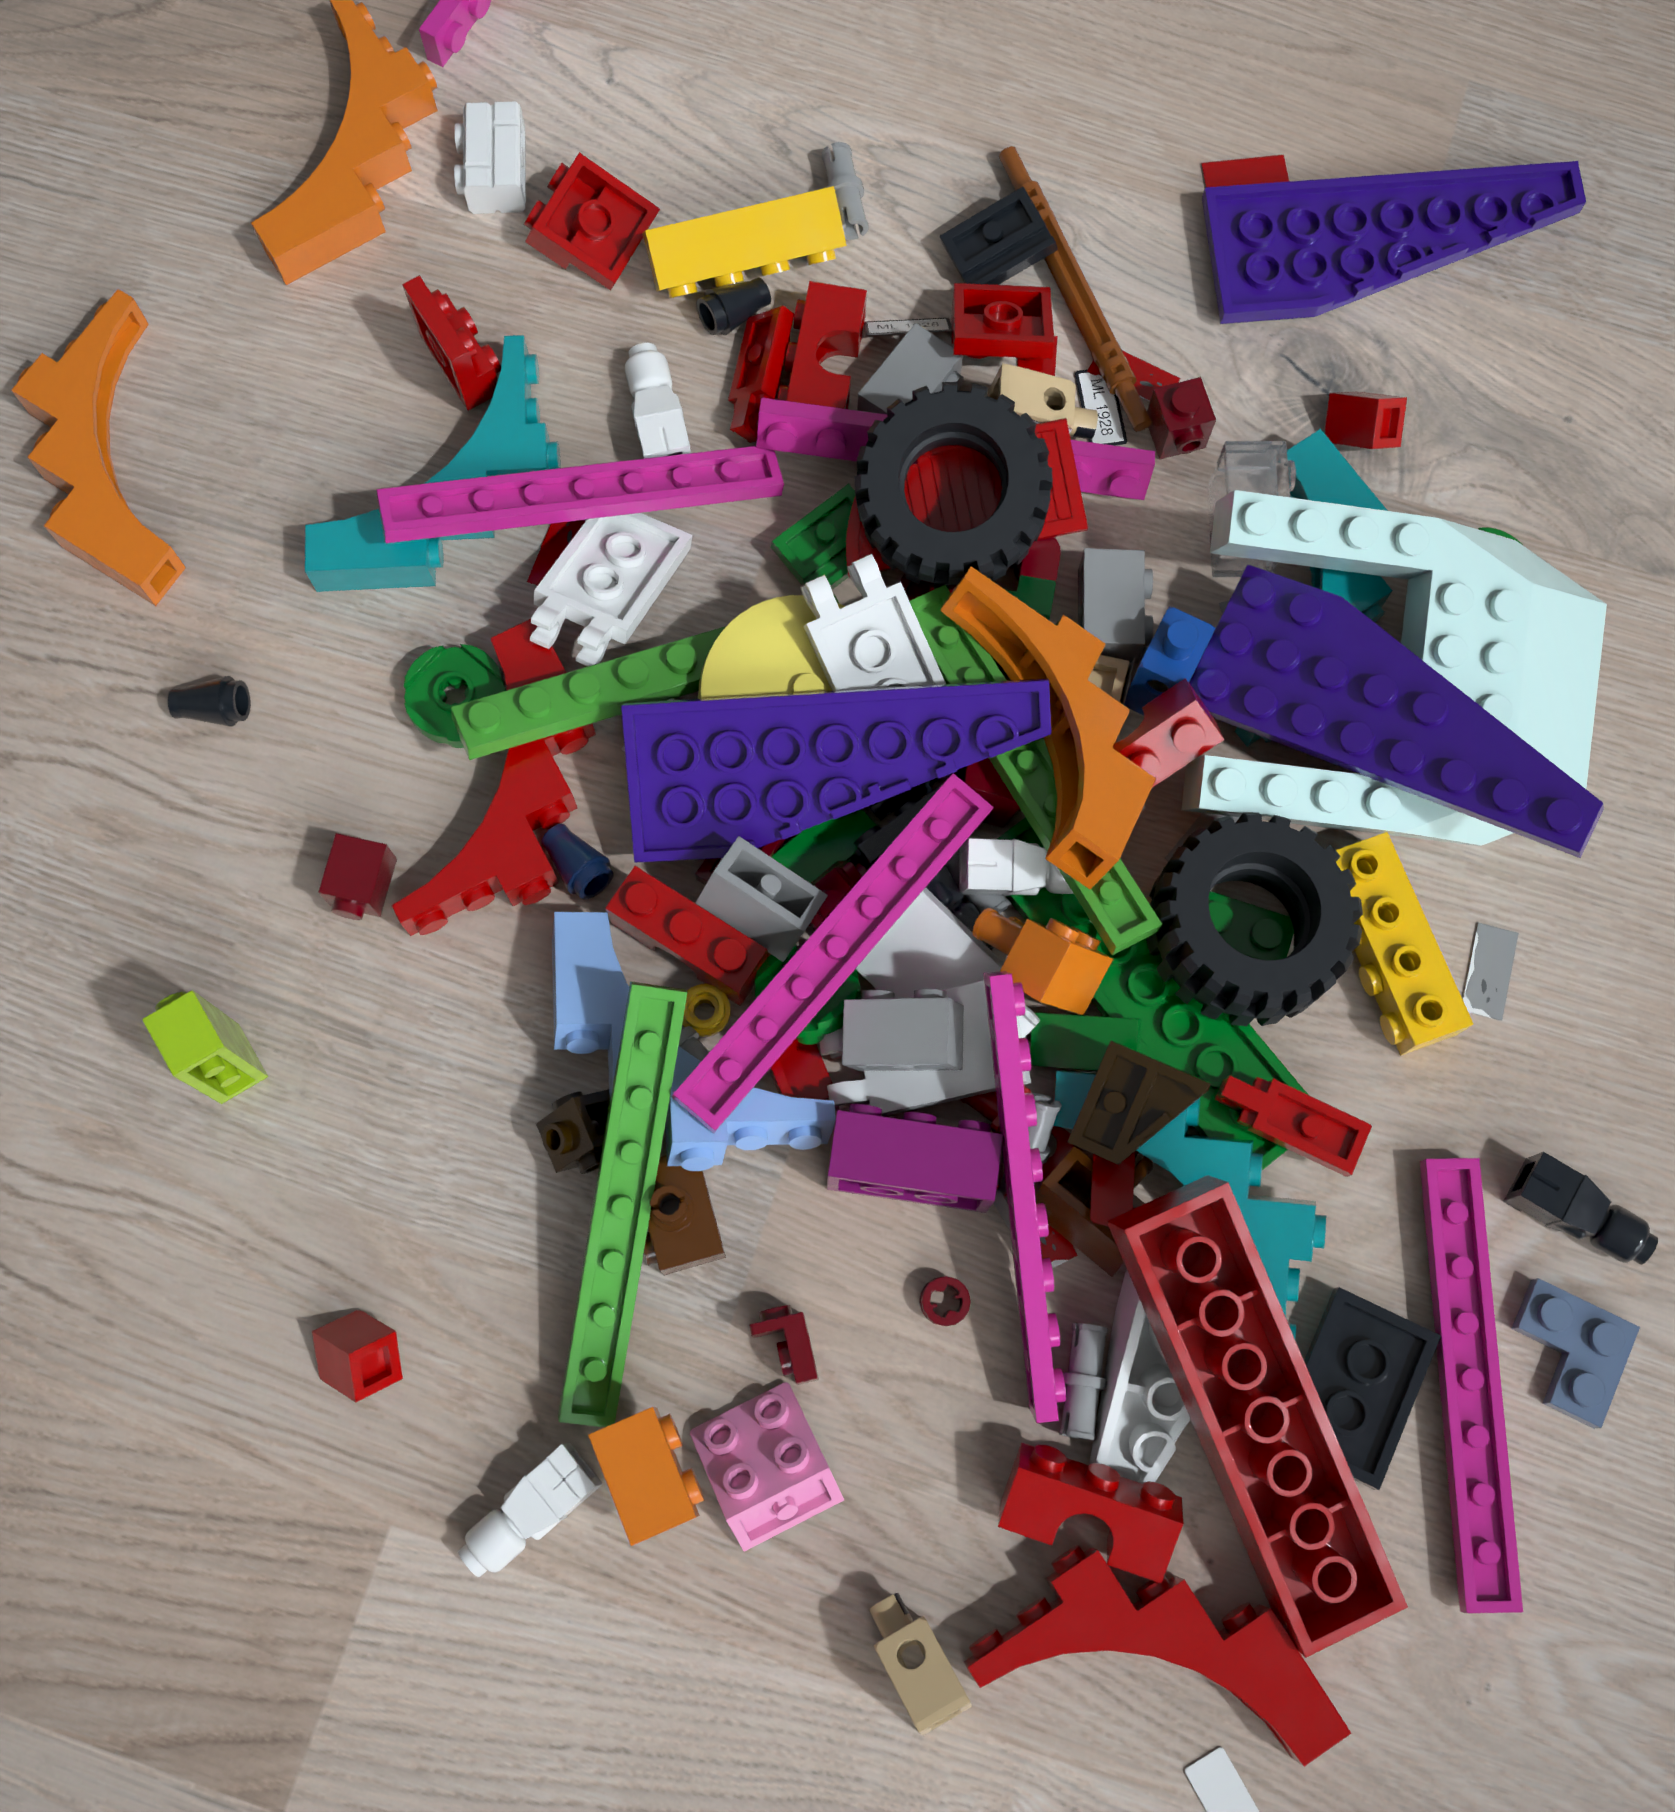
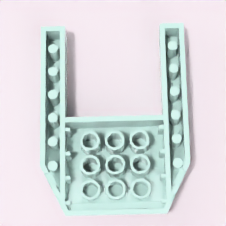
(1474, 611)

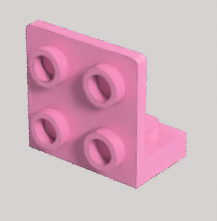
(765, 1466)

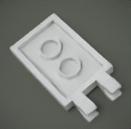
(607, 581)
(872, 639)
(931, 951)
(913, 1090)

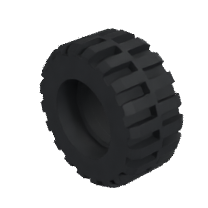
(940, 421)
(1292, 870)

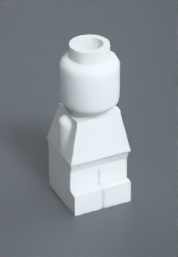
(656, 407)
(1007, 868)
(529, 1510)

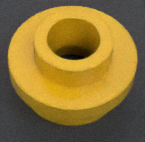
(711, 995)

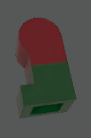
(1038, 576)

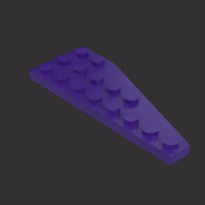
(1338, 240)
(1347, 692)
(799, 759)

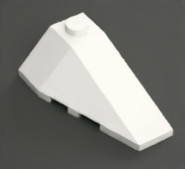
(1141, 1404)

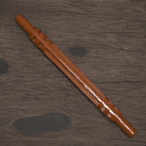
(1081, 300)

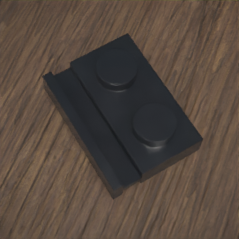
(999, 241)
(877, 839)

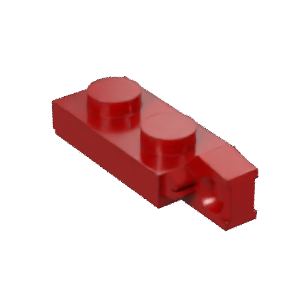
(759, 367)
(1297, 1122)

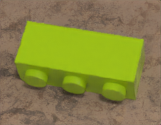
(204, 1046)

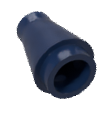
(578, 863)

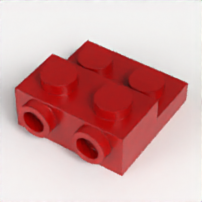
(590, 221)
(1002, 321)
(452, 343)

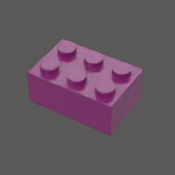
(915, 1159)

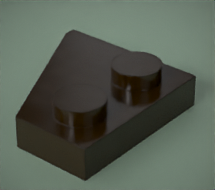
(1131, 1102)

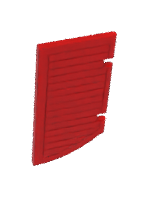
(961, 489)

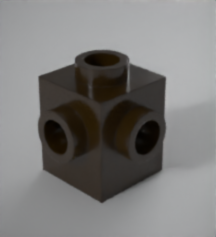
(576, 1131)

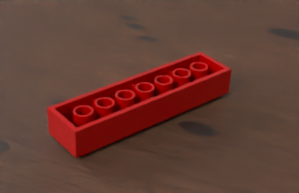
(1257, 1414)

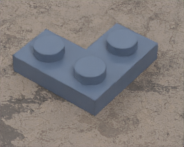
(1591, 1345)

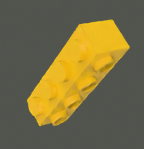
(743, 240)
(1400, 951)

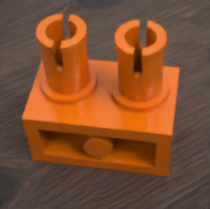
(1051, 961)
(646, 1474)

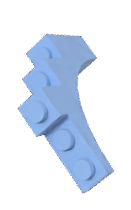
(589, 1017)

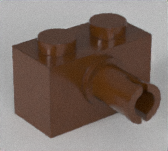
(1068, 1207)
(681, 1221)

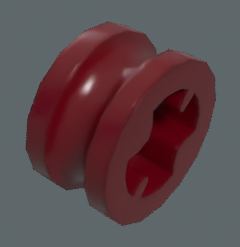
(939, 1285)

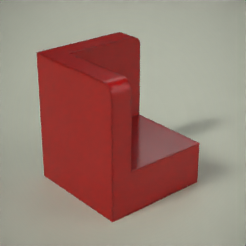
(1365, 419)
(357, 1355)

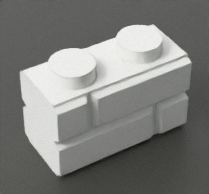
(492, 157)

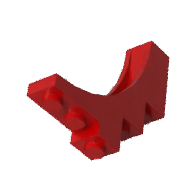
(530, 796)
(1247, 1657)

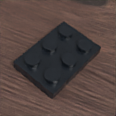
(1368, 1378)

